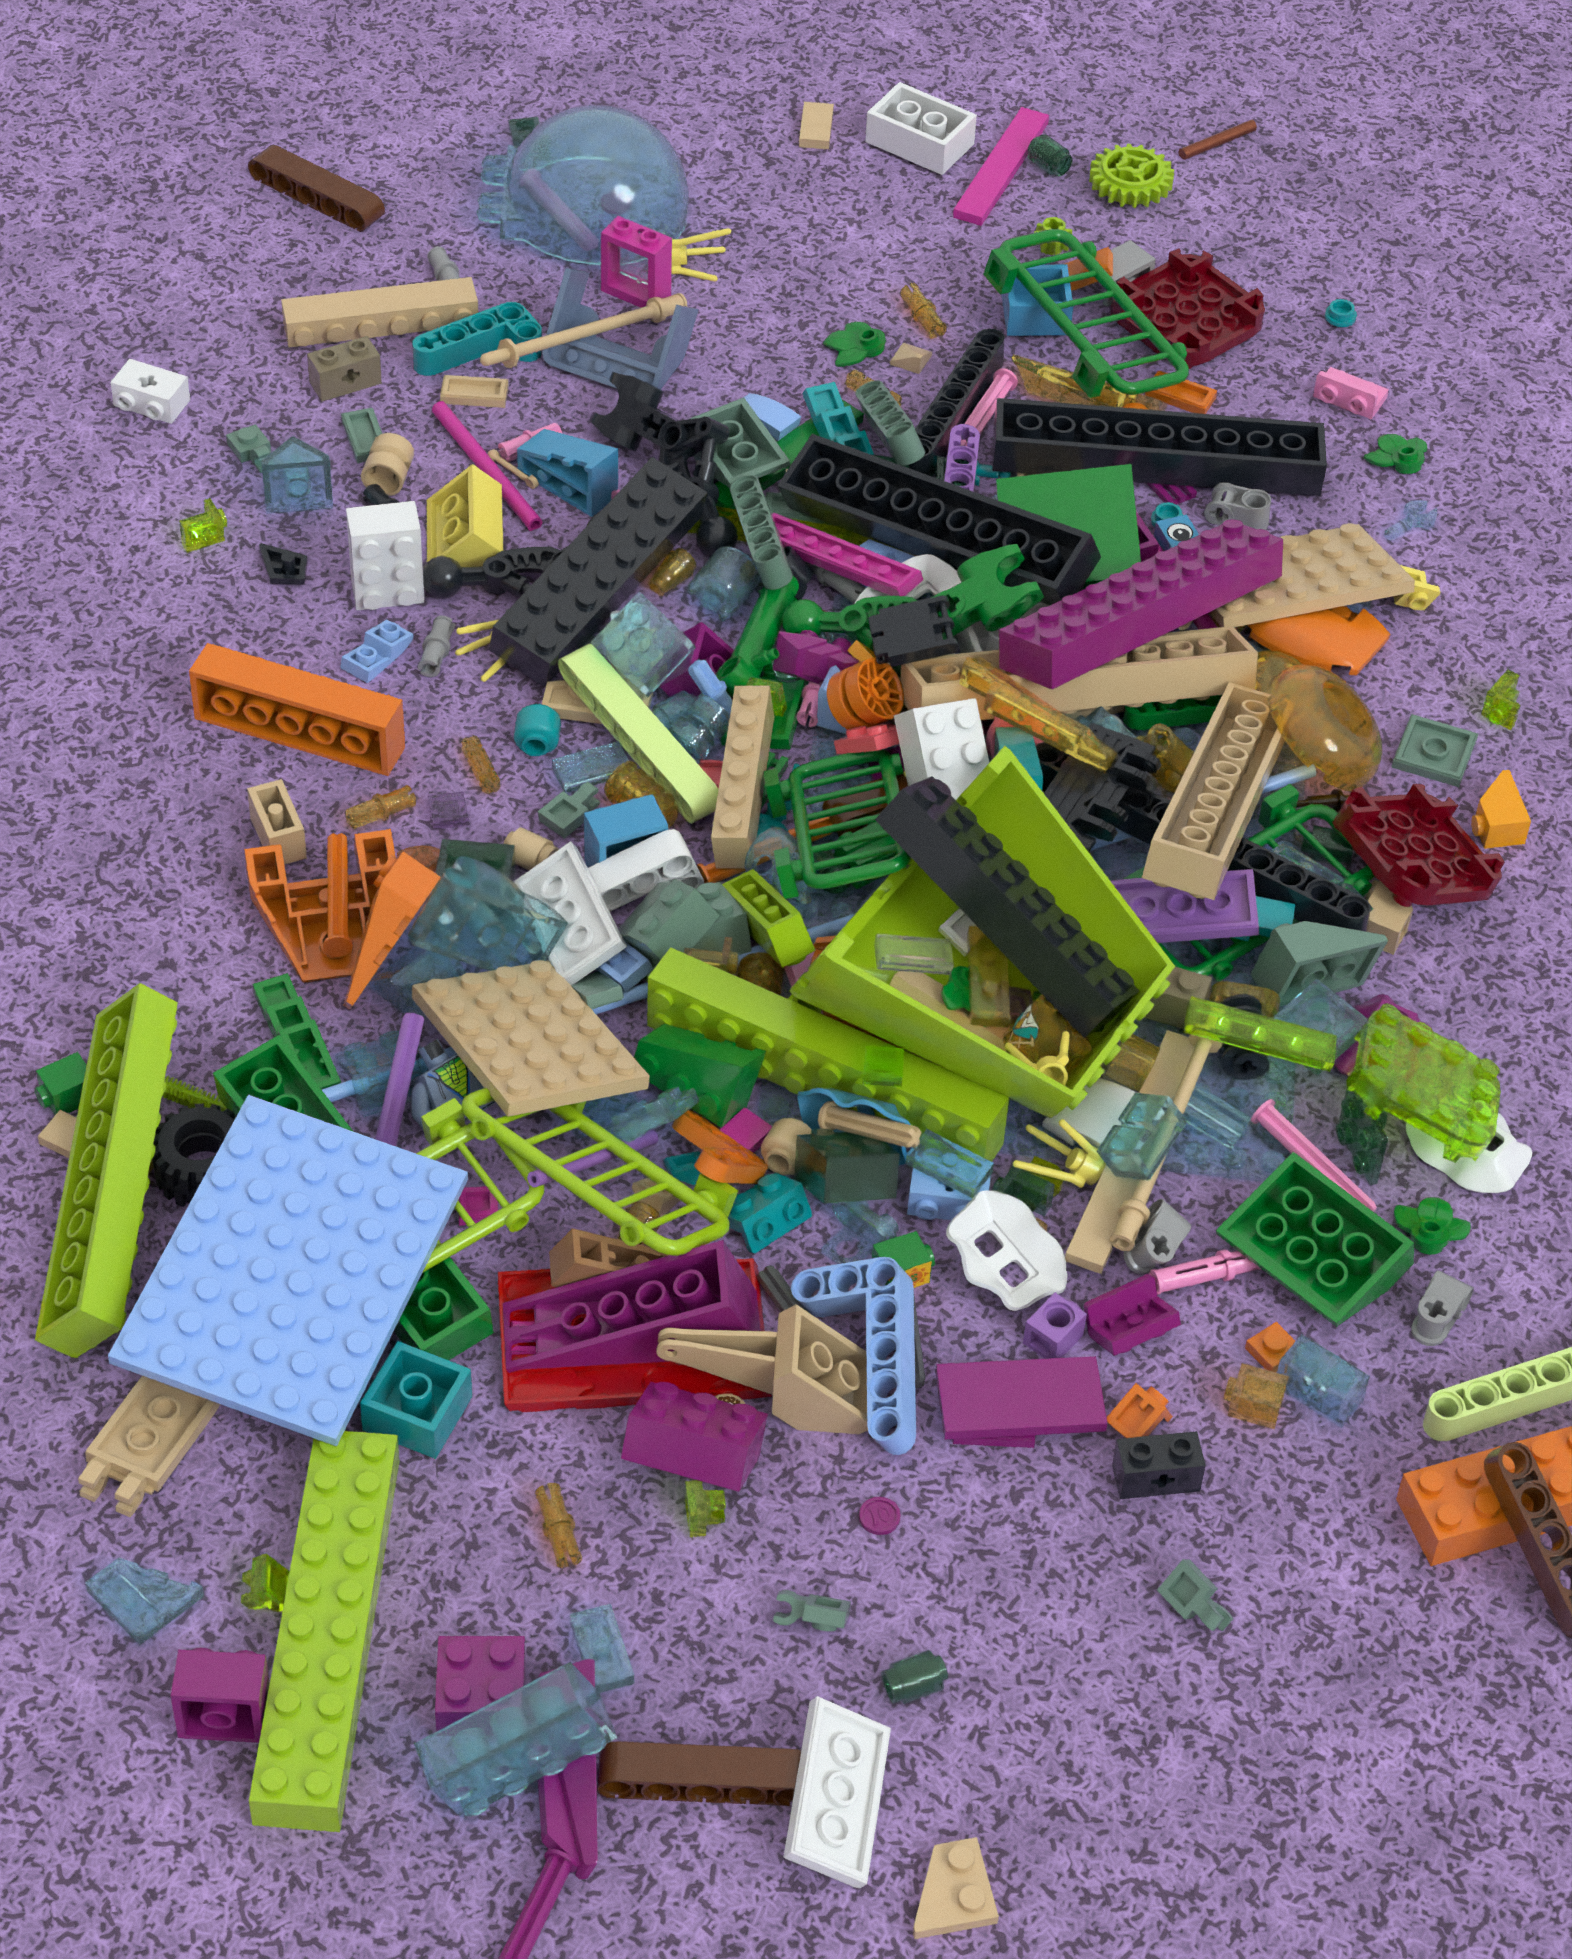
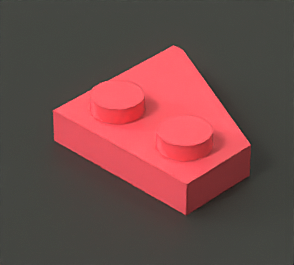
(867, 739)

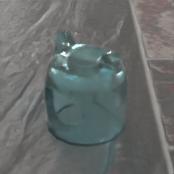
(725, 582)
(765, 844)

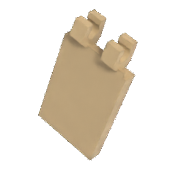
(144, 1442)

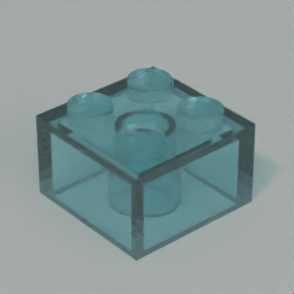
(643, 644)

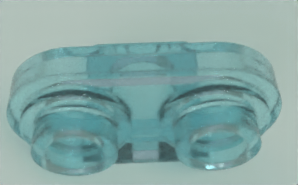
(861, 1224)

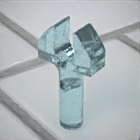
(1412, 520)

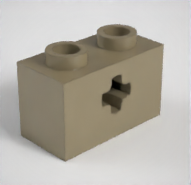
(344, 368)

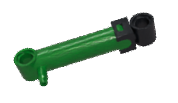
(761, 631)

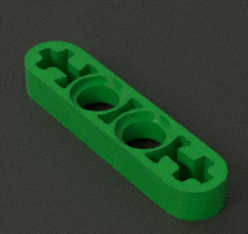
(1157, 713)

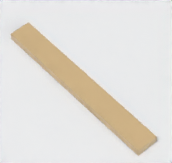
(1091, 1241)

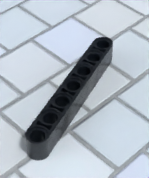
(959, 396)

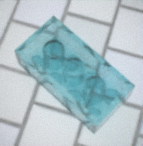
(515, 1741)

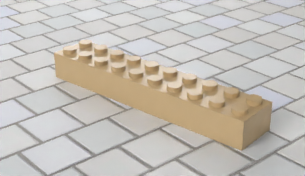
(1161, 671)
(1216, 795)

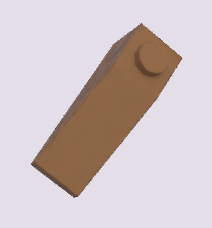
(588, 1255)

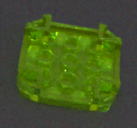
(1426, 1082)

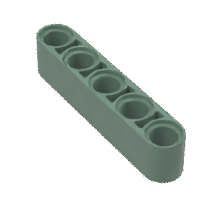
(890, 423)
(761, 532)

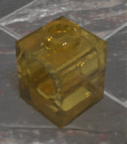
(1133, 1062)

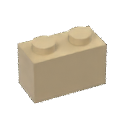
(277, 819)

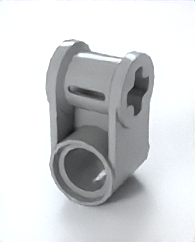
(1241, 504)
(1157, 1238)
(1440, 1308)

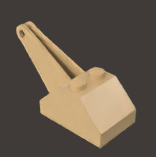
(805, 1365)

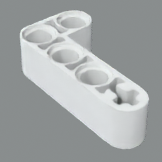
(642, 866)

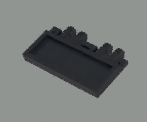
(1091, 797)

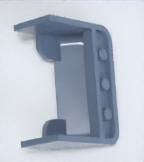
(598, 357)

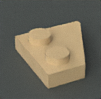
(955, 1891)

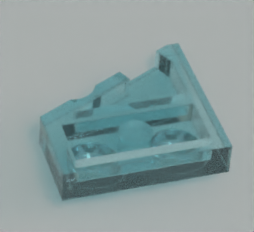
(141, 1598)

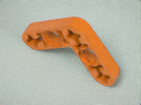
(721, 1156)

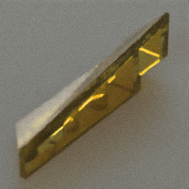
(1060, 387)
(1033, 715)

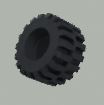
(184, 1135)

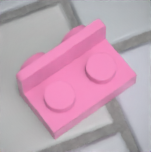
(1349, 392)

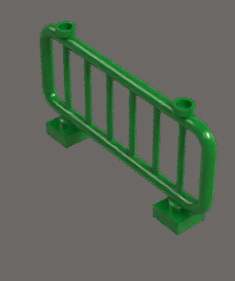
(1091, 367)
(793, 789)
(1278, 817)

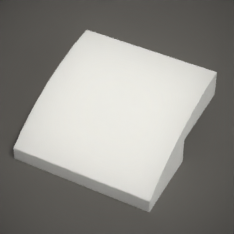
(1094, 1114)

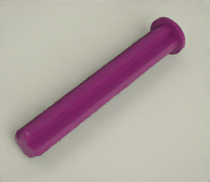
(539, 1904)

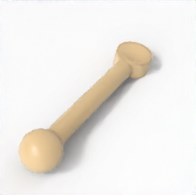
(530, 481)

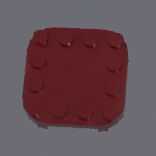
(1193, 306)
(1418, 848)

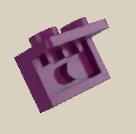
(1129, 1316)

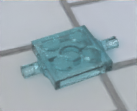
(645, 1115)

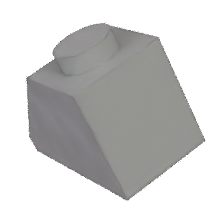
(1130, 262)

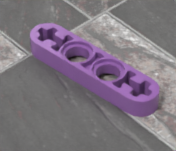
(962, 472)

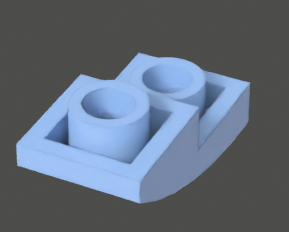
(774, 415)
(379, 650)

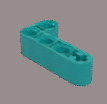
(473, 337)

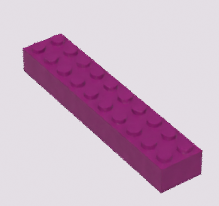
(1140, 604)

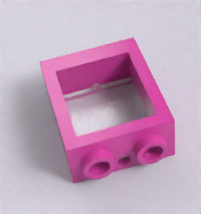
(635, 263)

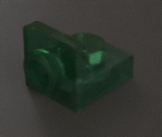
(1028, 1188)

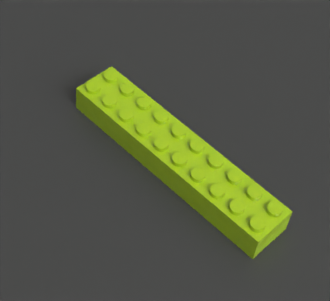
(820, 1052)
(107, 1173)
(325, 1634)

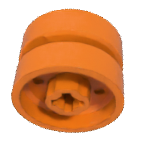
(865, 694)

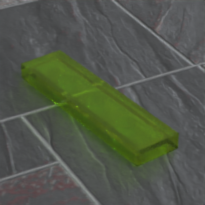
(1260, 1034)

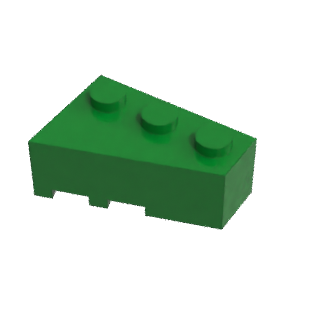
(715, 1069)

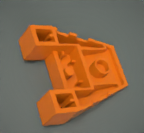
(401, 891)
(299, 910)

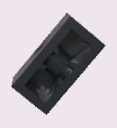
(1158, 1465)

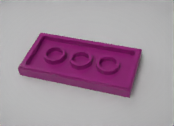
(1020, 1397)

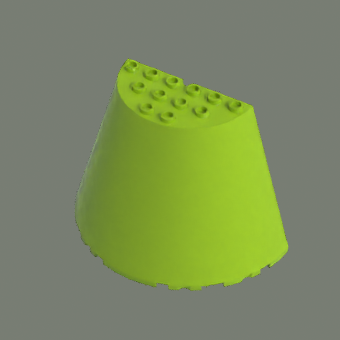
(911, 904)

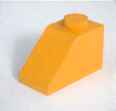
(1501, 814)

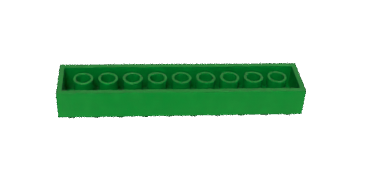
(444, 1309)

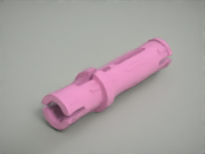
(1222, 1265)

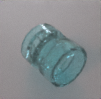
(712, 724)

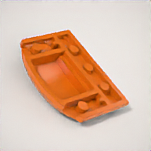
(1325, 637)

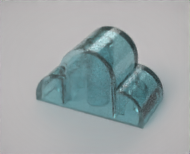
(485, 919)

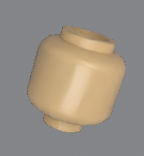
(780, 1145)

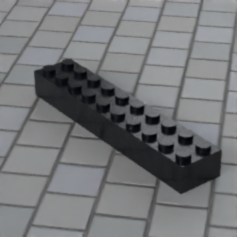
(1160, 445)
(933, 516)

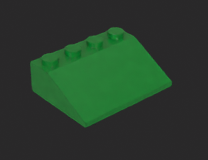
(1318, 1241)

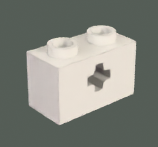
(150, 391)

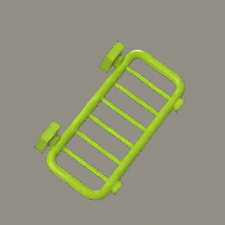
(446, 1131)
(708, 1198)

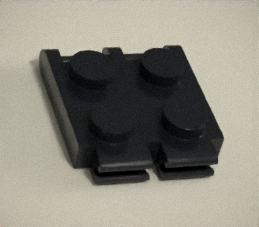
(913, 632)

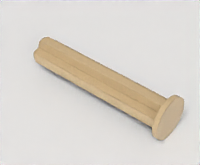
(834, 1117)

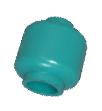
(537, 729)

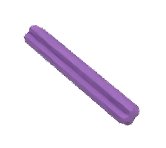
(399, 1078)

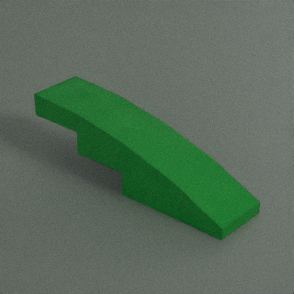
(290, 1019)

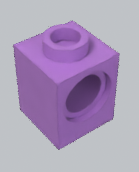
(1054, 1341)

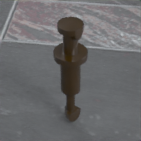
(1334, 800)

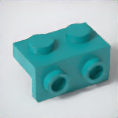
(769, 1210)

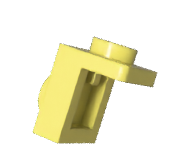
(1423, 593)

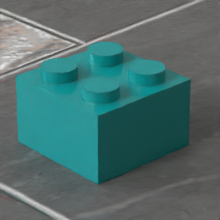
(417, 1399)

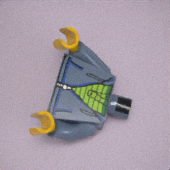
(442, 1082)

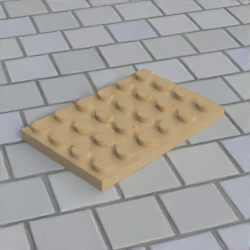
(1321, 574)
(529, 1037)

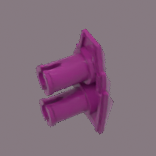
(811, 657)

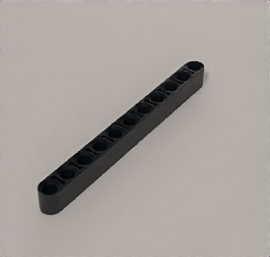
(1274, 876)

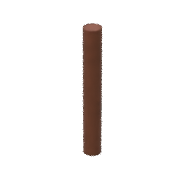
(1217, 139)

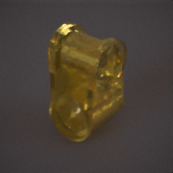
(1171, 753)

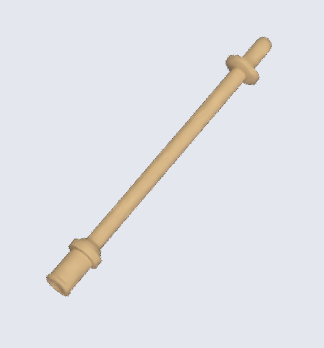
(656, 310)
(1134, 1212)

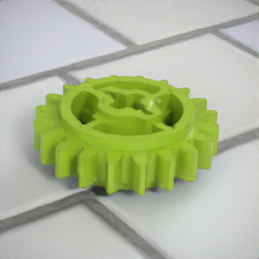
(1131, 175)

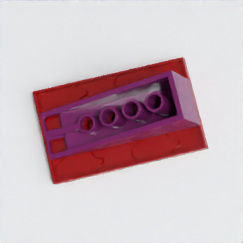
(613, 1328)

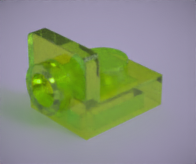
(203, 528)
(1500, 701)

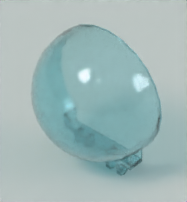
(580, 176)

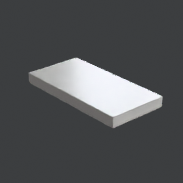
(570, 890)
(837, 1793)

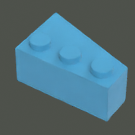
(571, 468)

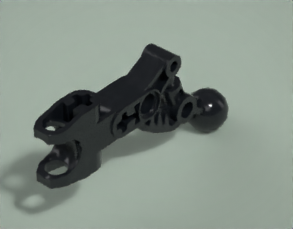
(639, 417)
(499, 574)

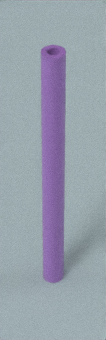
(539, 1178)

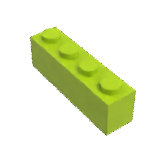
(771, 919)

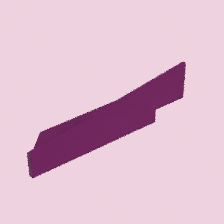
(570, 1803)

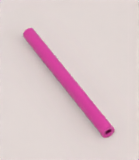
(486, 464)

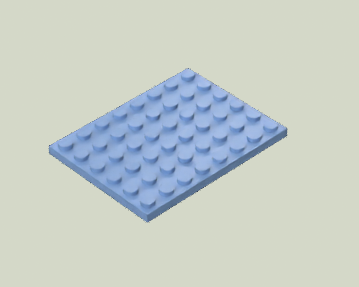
(289, 1270)

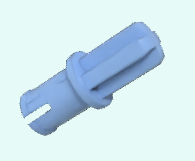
(709, 684)

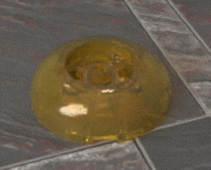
(1326, 725)

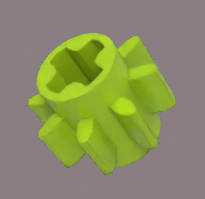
(1052, 248)

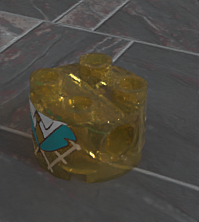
(1040, 1032)

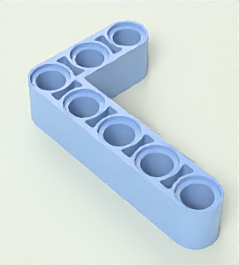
(881, 1337)

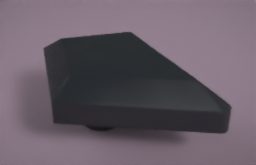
(284, 565)

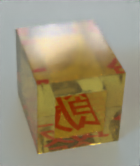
(1256, 1395)

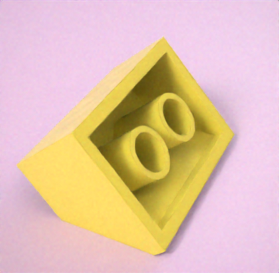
(466, 519)

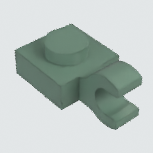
(249, 444)
(567, 812)
(1191, 1594)
(821, 1611)

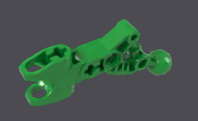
(976, 598)

